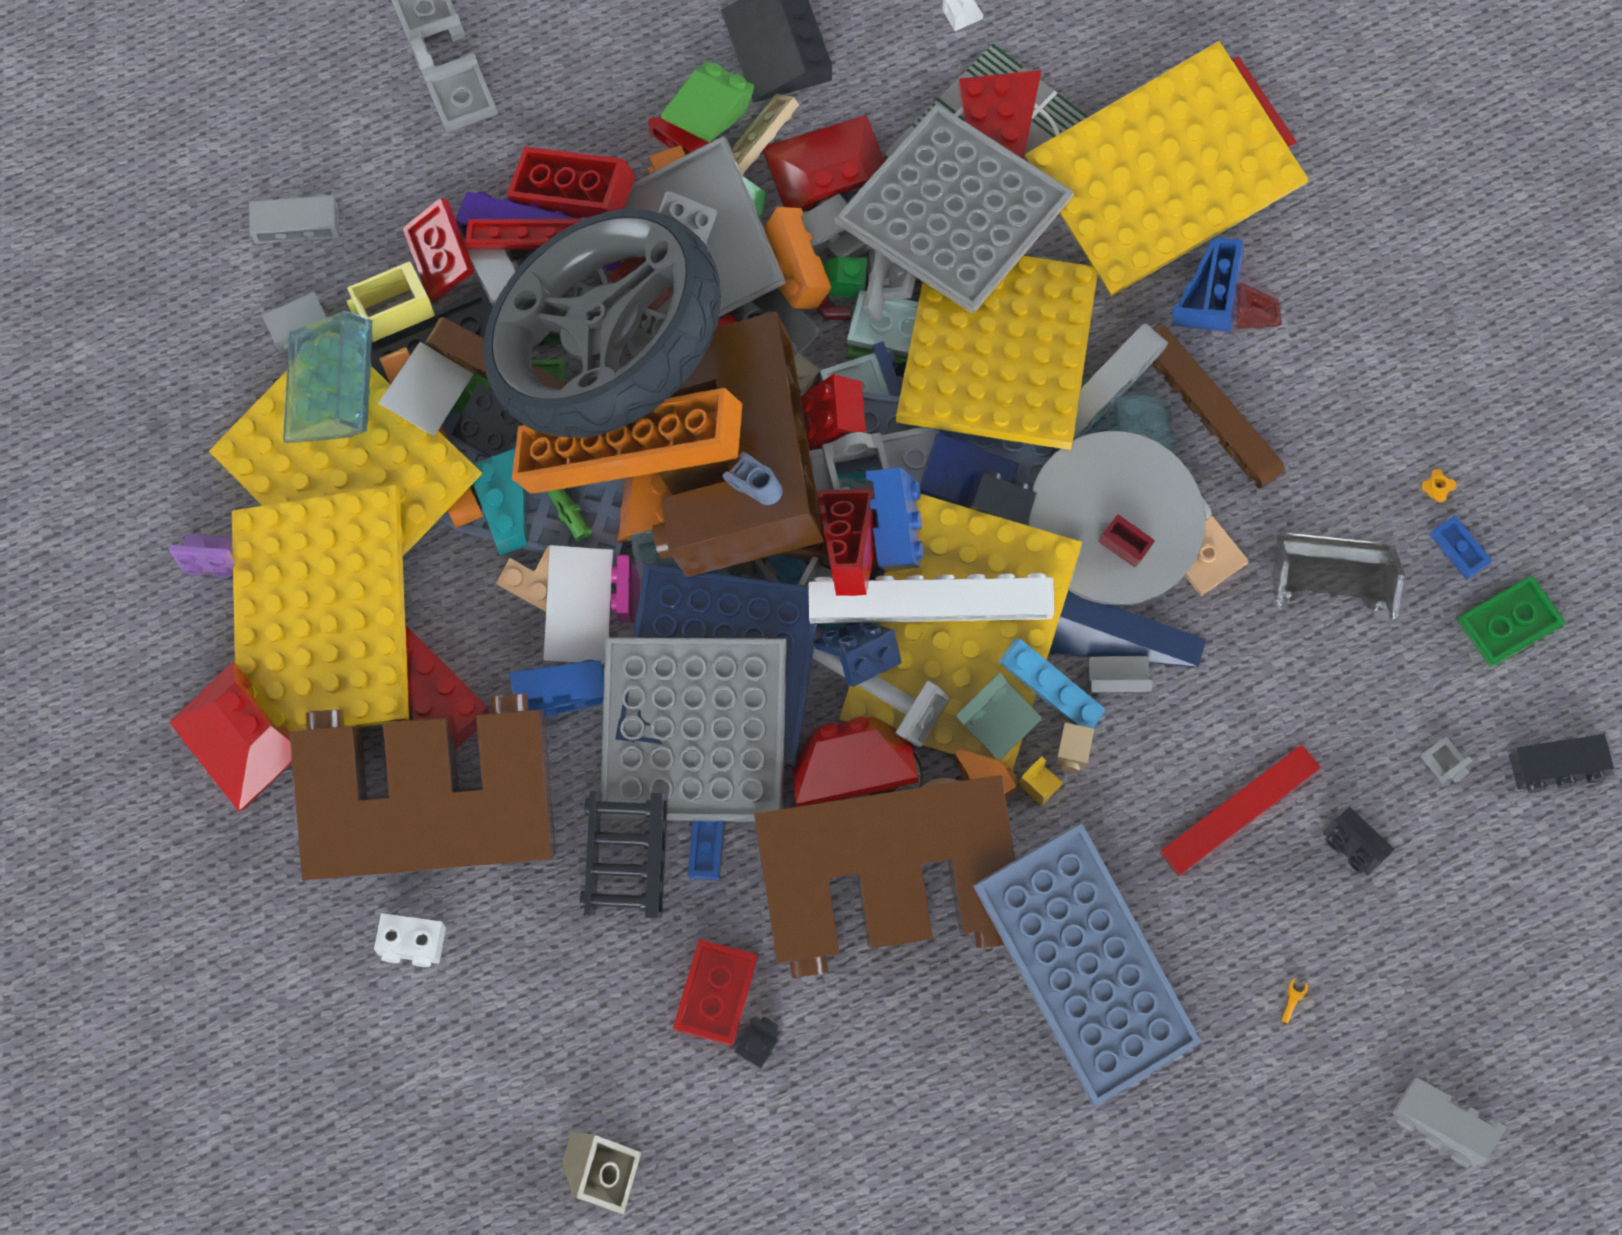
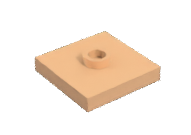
(1216, 559)

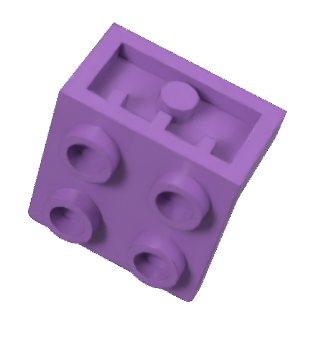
(205, 554)

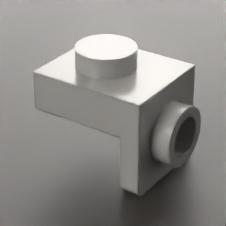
(1446, 761)

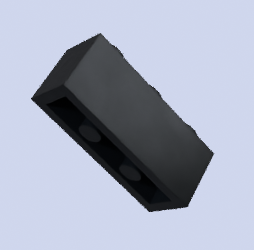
(1561, 763)

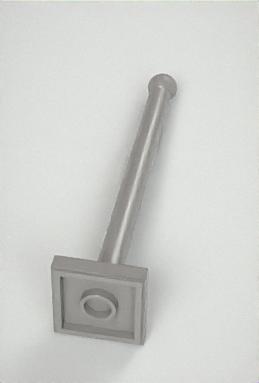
(920, 712)

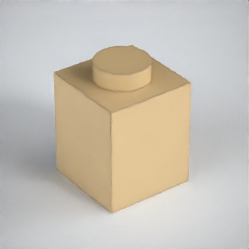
(1074, 747)

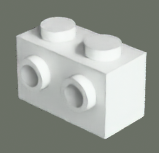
(409, 939)

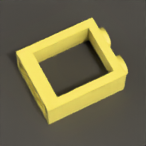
(387, 286)

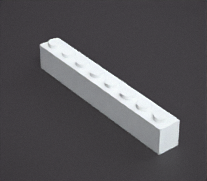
(935, 599)

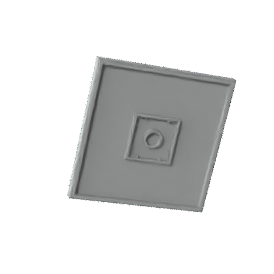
(737, 236)

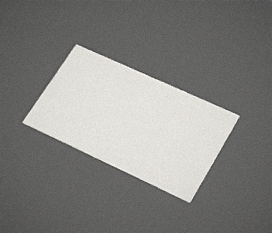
(426, 388)
(577, 604)

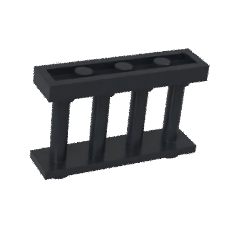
(653, 840)

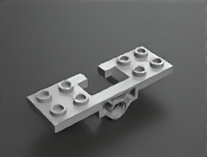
(455, 86)
(900, 449)

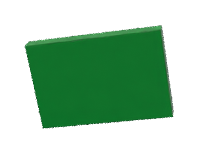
(1511, 621)

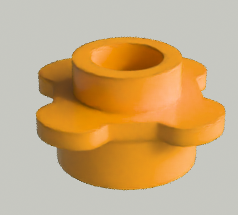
(1439, 494)

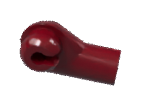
(832, 312)

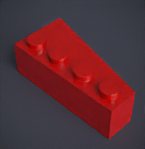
(849, 537)

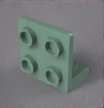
(998, 717)

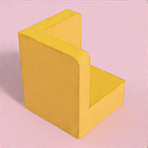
(1040, 782)

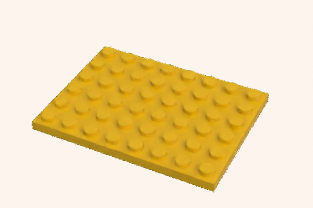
(1168, 168)
(1010, 364)
(390, 453)
(322, 607)
(966, 654)

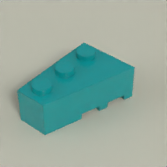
(502, 502)

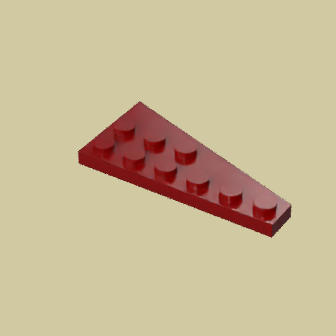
(1001, 106)

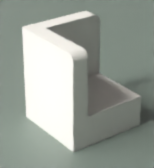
(961, 12)

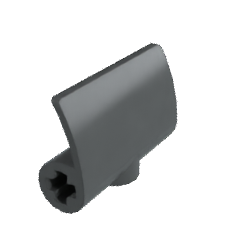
(796, 322)

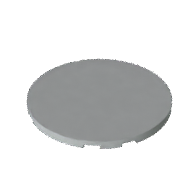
(1128, 477)

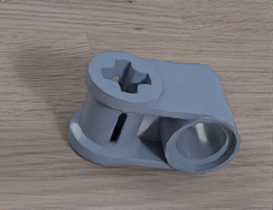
(754, 480)

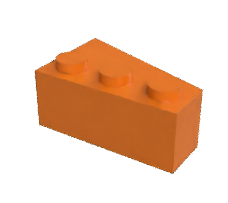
(801, 269)
(641, 504)

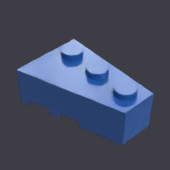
(1211, 294)
(896, 519)
(561, 687)

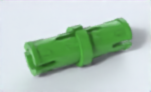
(570, 514)

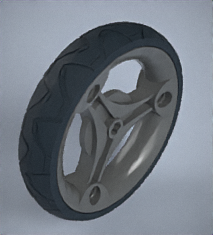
(603, 322)

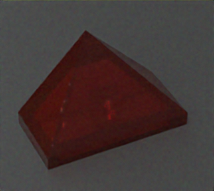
(1256, 308)

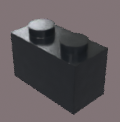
(1000, 497)

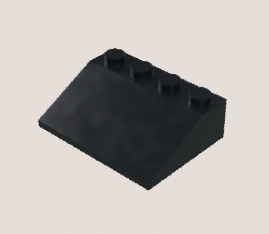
(777, 45)

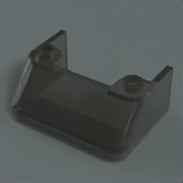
(1338, 568)

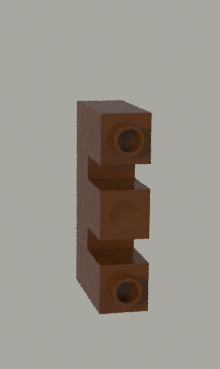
(706, 518)
(426, 815)
(884, 844)

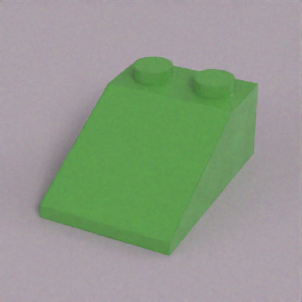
(709, 101)

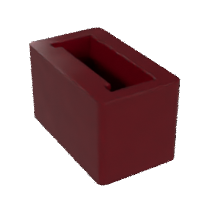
(1126, 540)

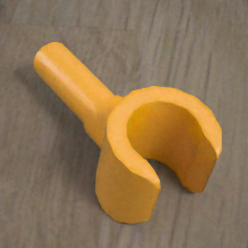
(1293, 998)

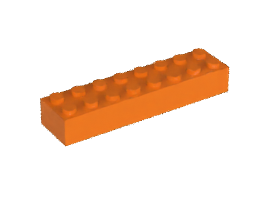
(672, 436)

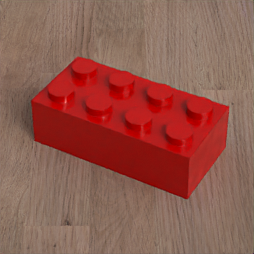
(571, 182)
(438, 691)

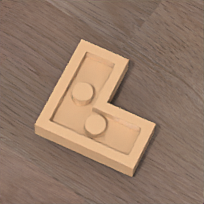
(526, 582)

